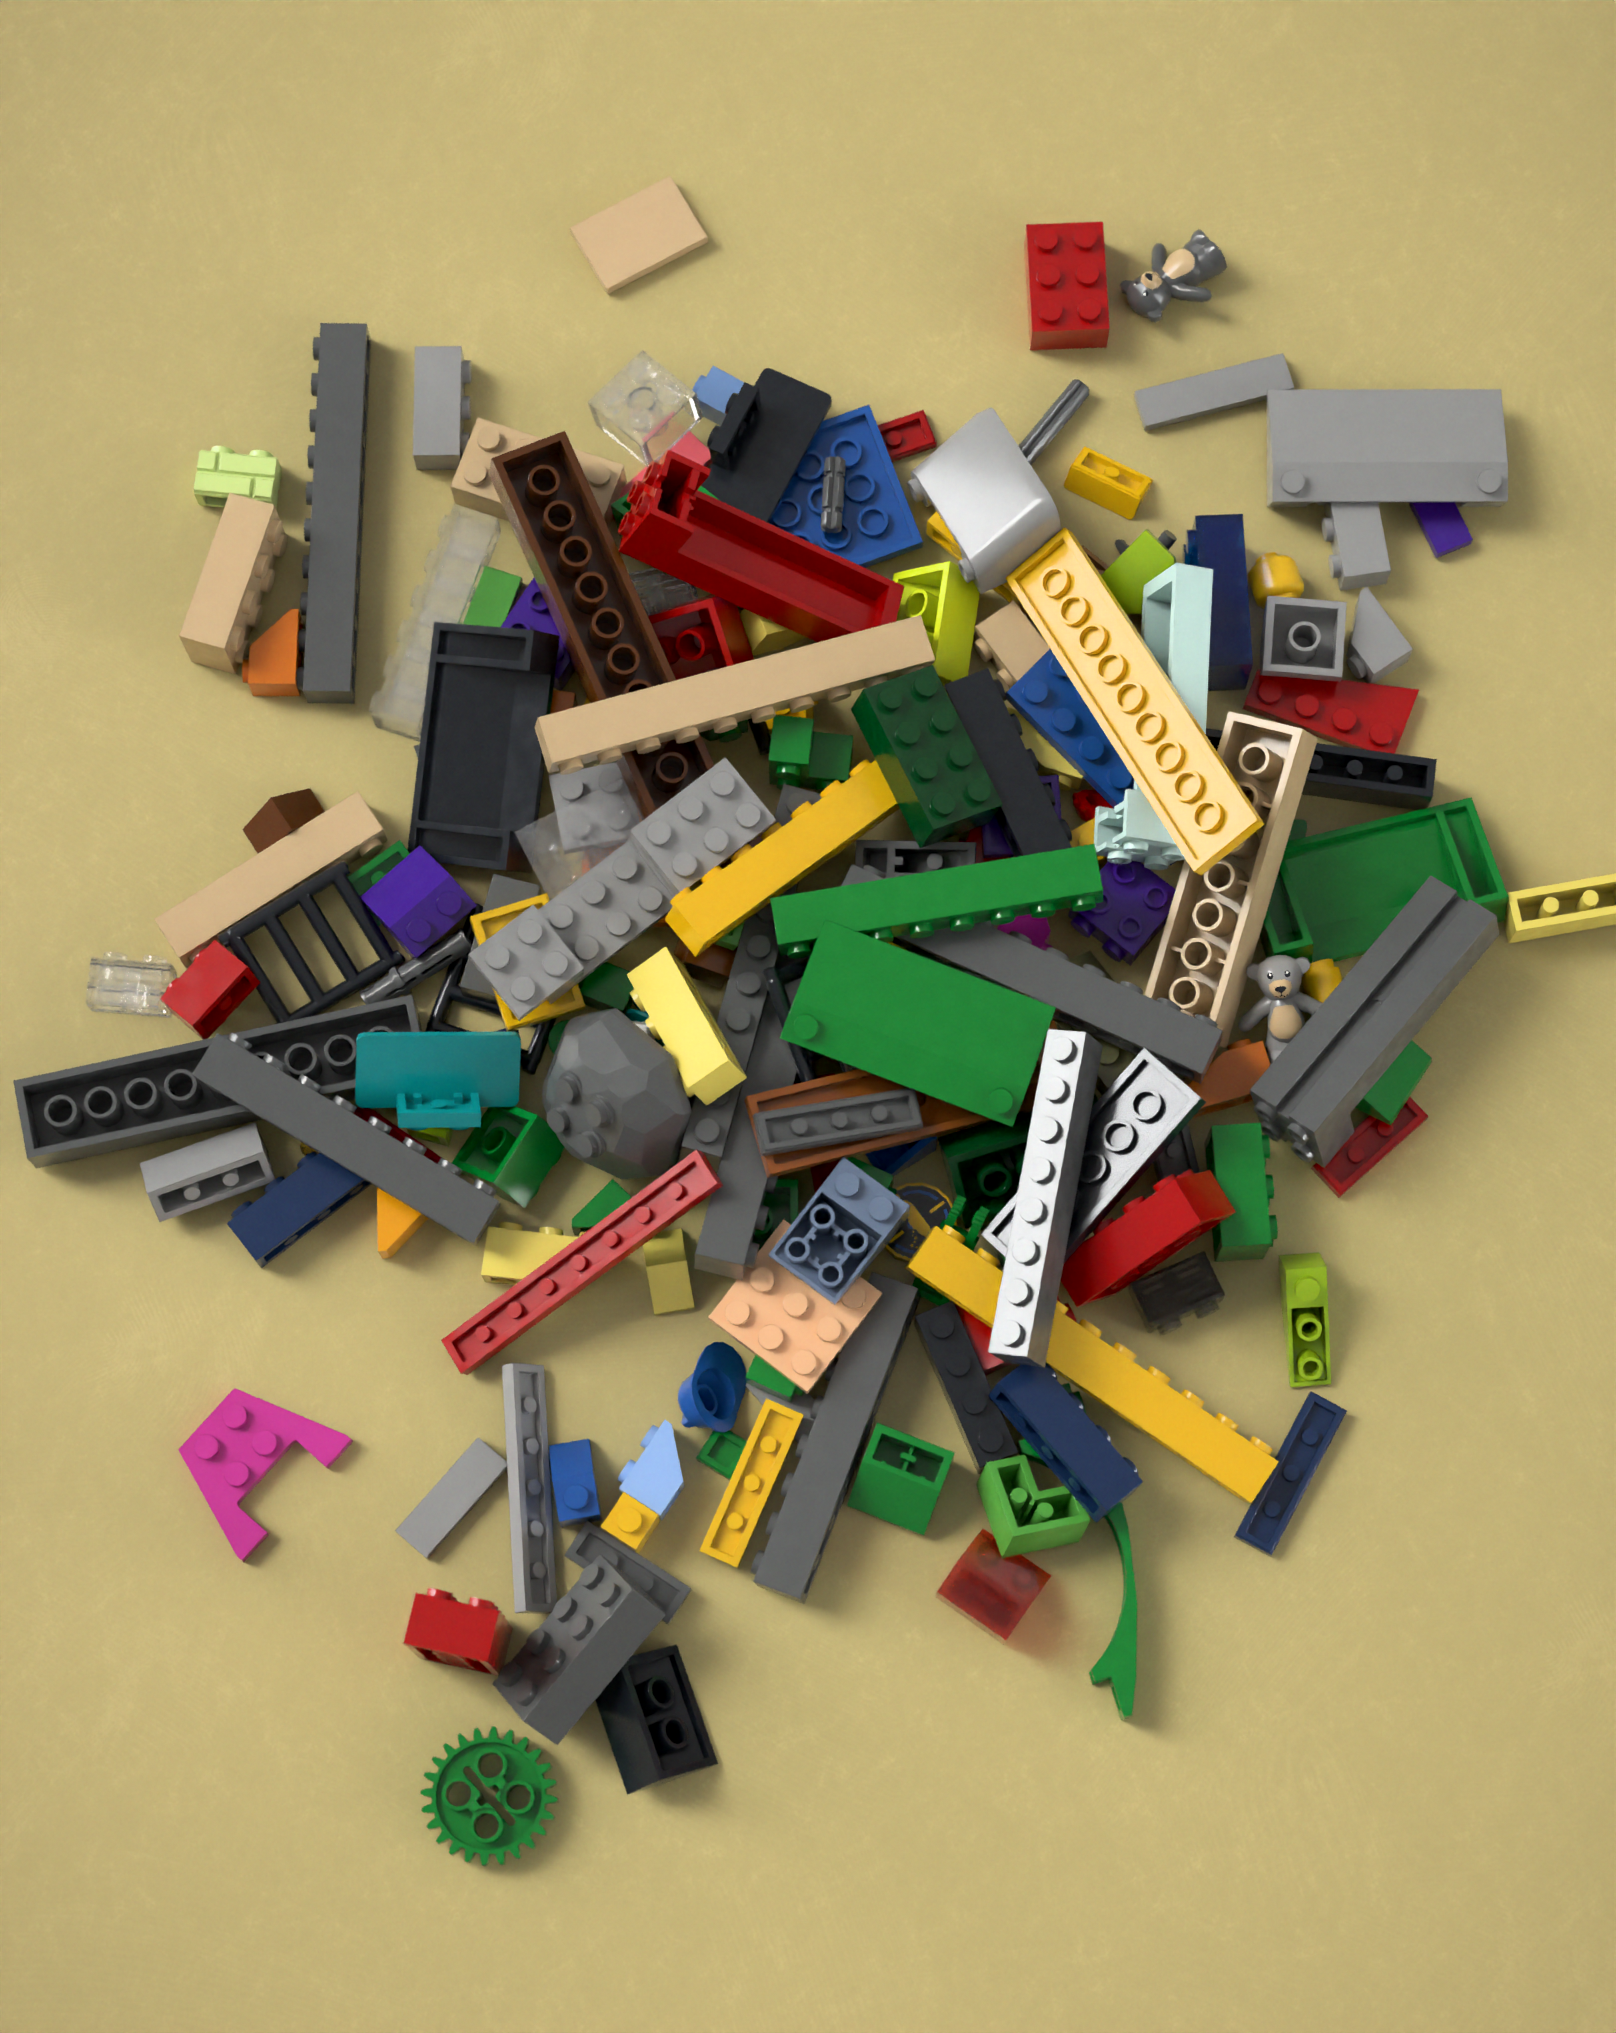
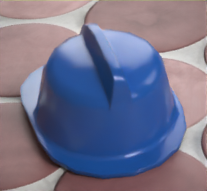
(714, 1390)

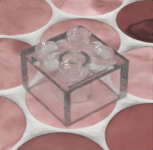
(645, 408)

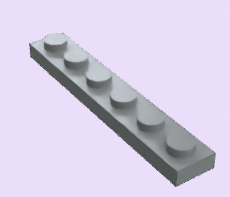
(529, 1488)

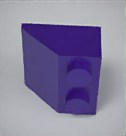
(417, 902)

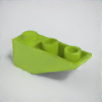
(1305, 1318)

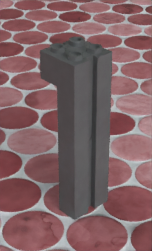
(1370, 1020)

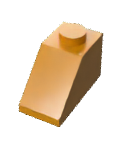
(395, 1223)

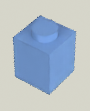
(715, 392)

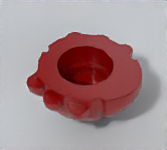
(1086, 802)

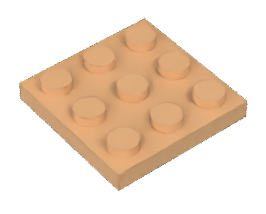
(789, 1320)

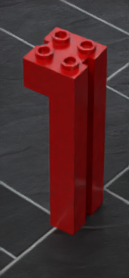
(748, 558)

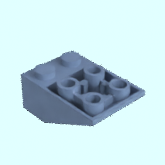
(840, 1231)

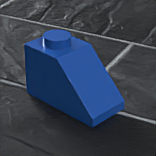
(574, 1483)

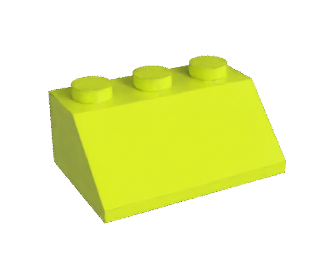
(948, 613)

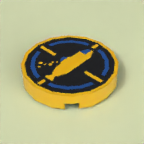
(927, 1210)

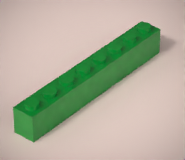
(943, 899)

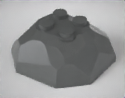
(616, 1097)

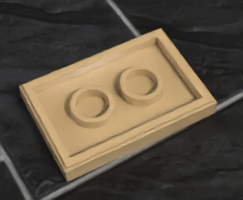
(638, 234)

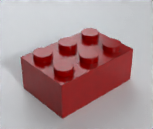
(1066, 286)

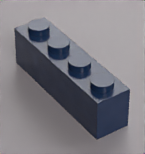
(294, 1206)
(1066, 1438)

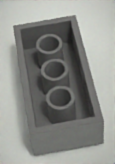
(578, 1649)

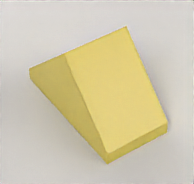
(668, 1272)

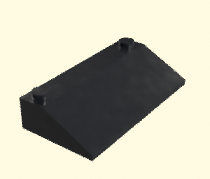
(480, 744)

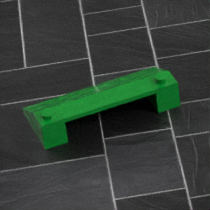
(1351, 882)
(918, 1022)

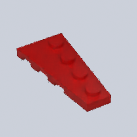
(1339, 712)

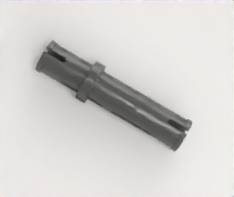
(404, 978)

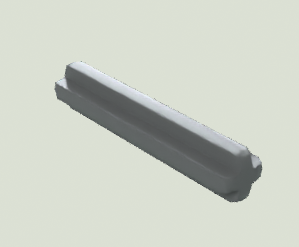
(1054, 420)

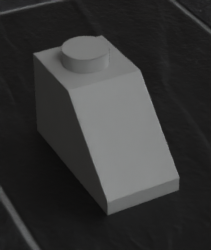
(1374, 641)

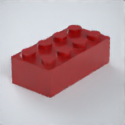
(1144, 1235)
(458, 1633)

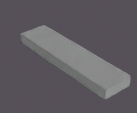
(1212, 391)

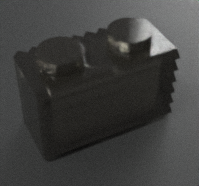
(1176, 1294)

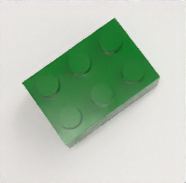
(1238, 1162)

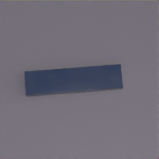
(1287, 1483)

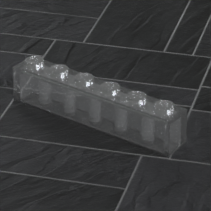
(444, 597)

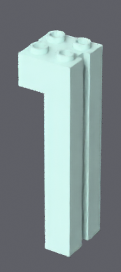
(1178, 635)

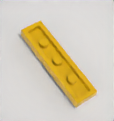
(752, 1483)

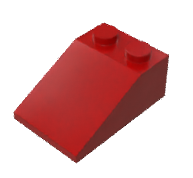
(701, 636)

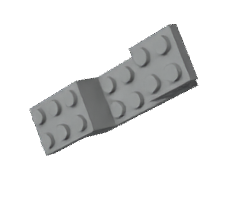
(623, 895)

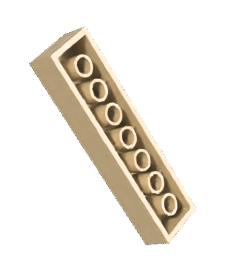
(1222, 912)

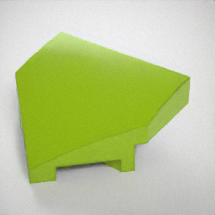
(1135, 568)

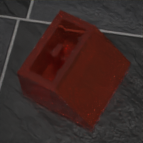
(991, 1588)

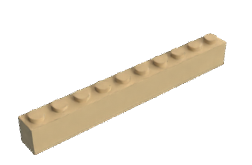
(731, 695)

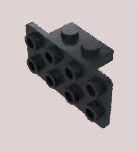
(763, 441)

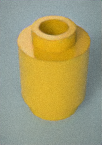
(1321, 979)

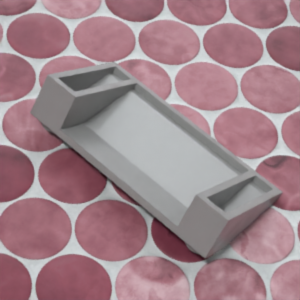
(1386, 446)

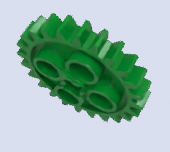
(460, 1822)

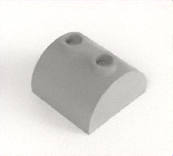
(1303, 638)

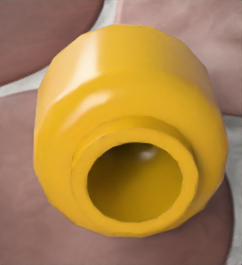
(1274, 577)

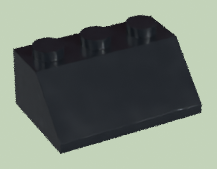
(654, 1721)

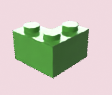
(1022, 1515)

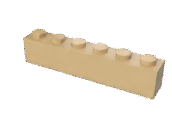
(334, 836)

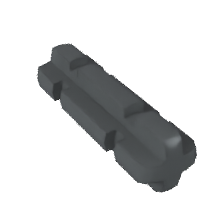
(833, 494)

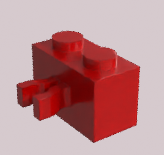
(209, 990)

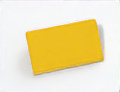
(1107, 483)

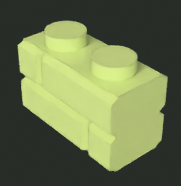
(246, 475)

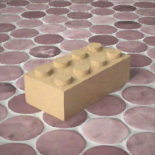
(474, 487)
(233, 584)

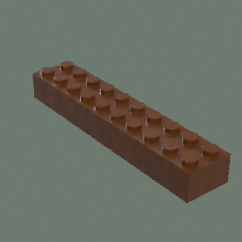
(592, 601)

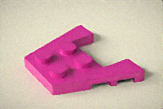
(237, 1451)

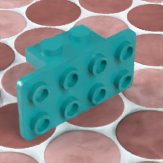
(437, 1075)

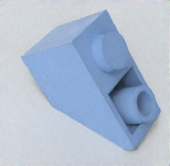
(657, 1474)

